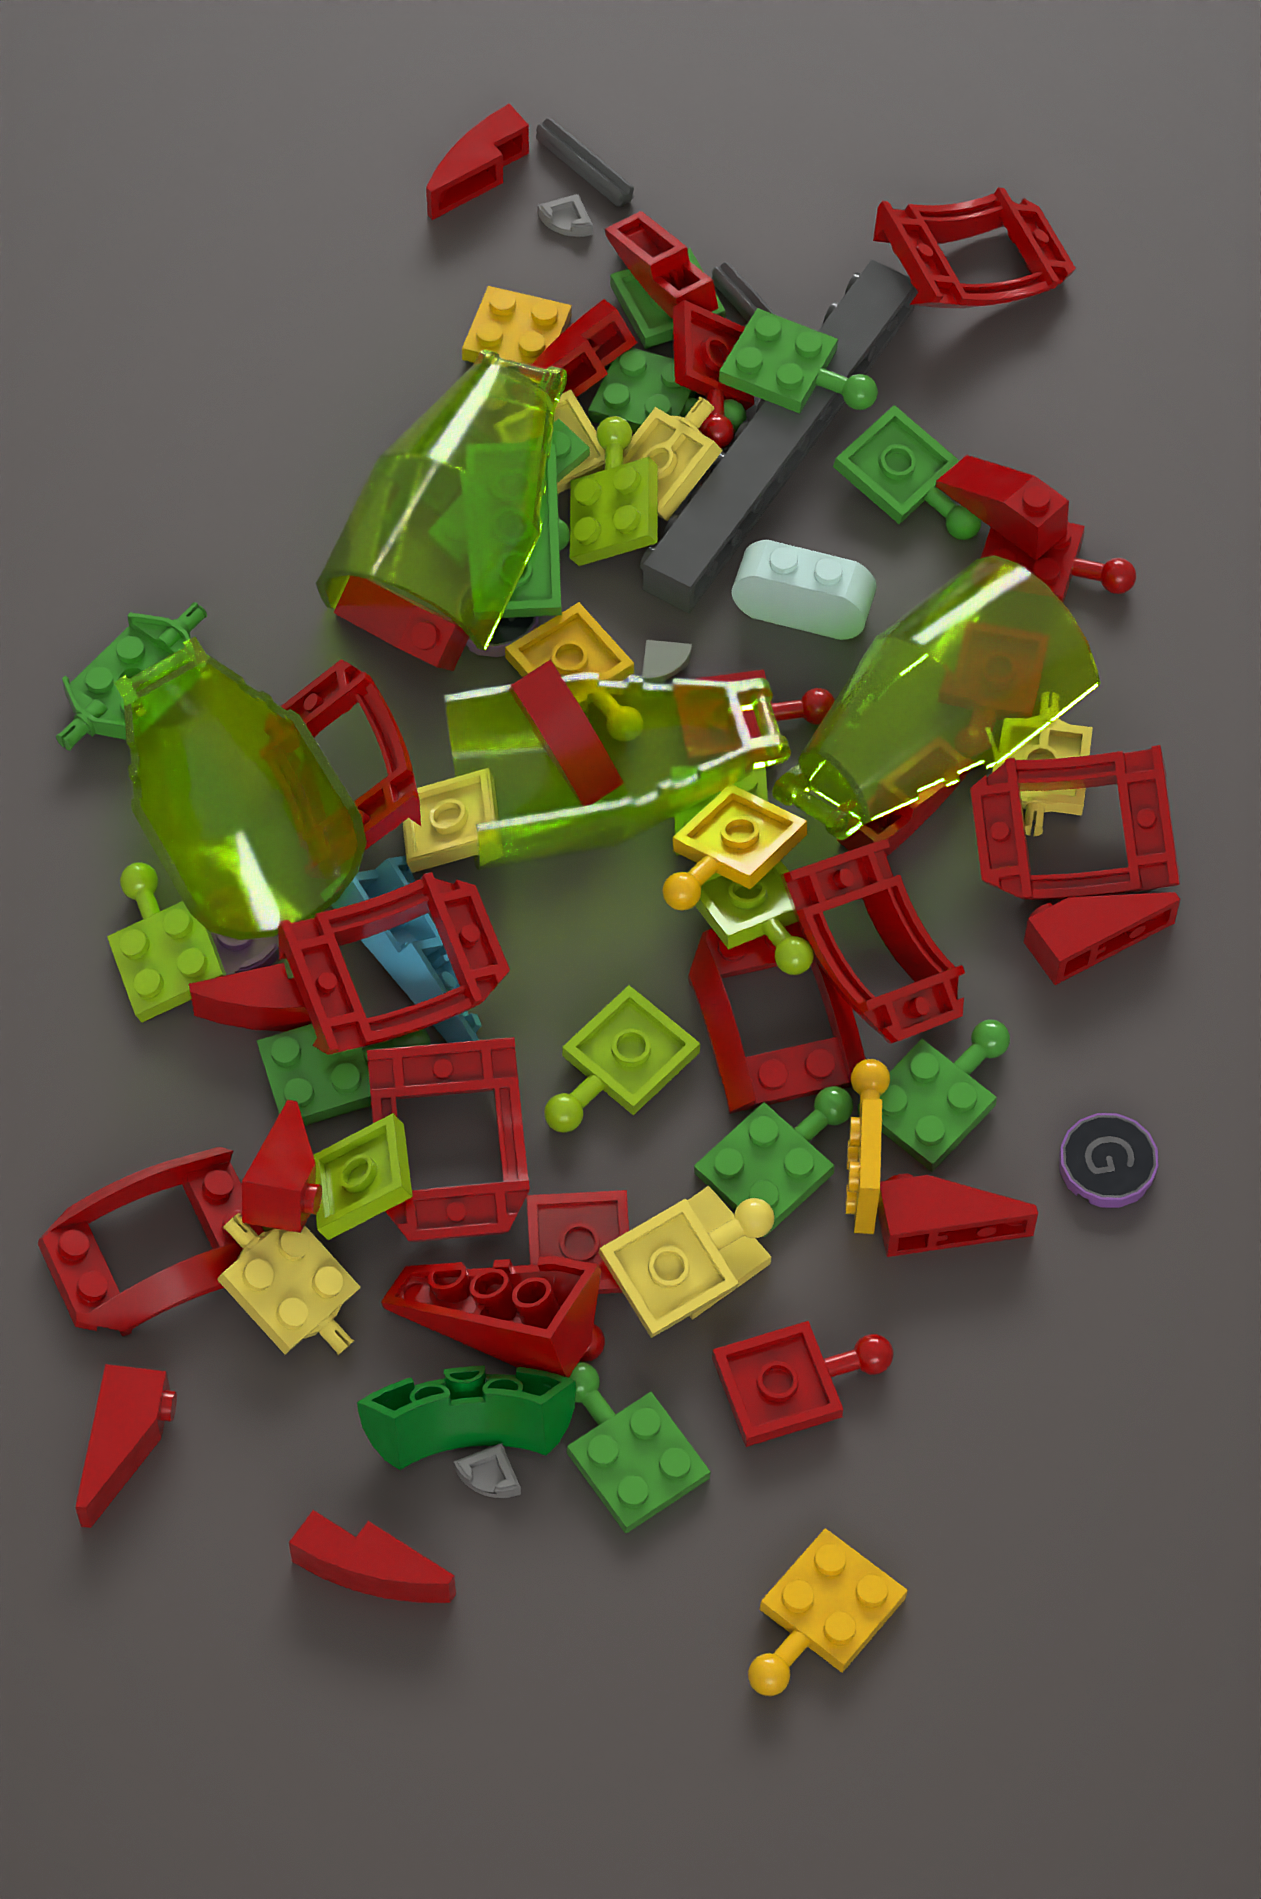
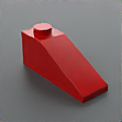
(1009, 502)
(402, 622)
(1093, 928)
(282, 1178)
(942, 1214)
(123, 1433)

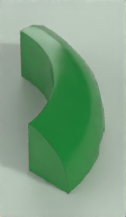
(467, 1411)

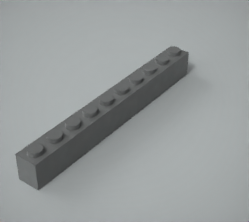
(772, 446)

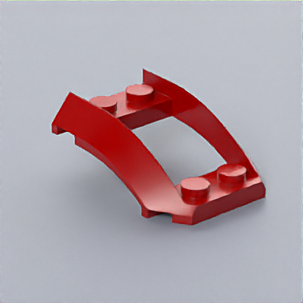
(921, 228)
(335, 694)
(1143, 811)
(867, 875)
(328, 987)
(448, 1071)
(778, 1073)
(84, 1274)

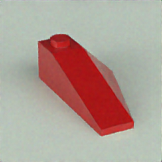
(518, 1314)

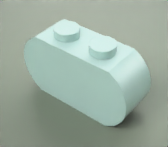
(804, 589)

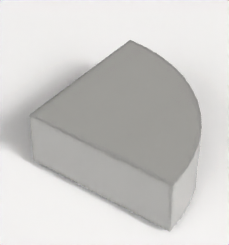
(566, 216)
(664, 660)
(489, 1473)

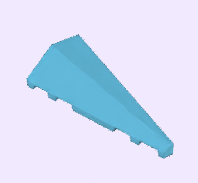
(411, 950)

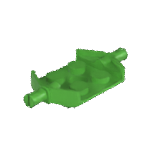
(142, 644)

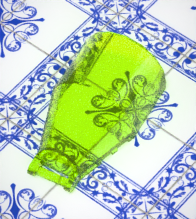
(457, 497)
(942, 693)
(664, 739)
(236, 797)

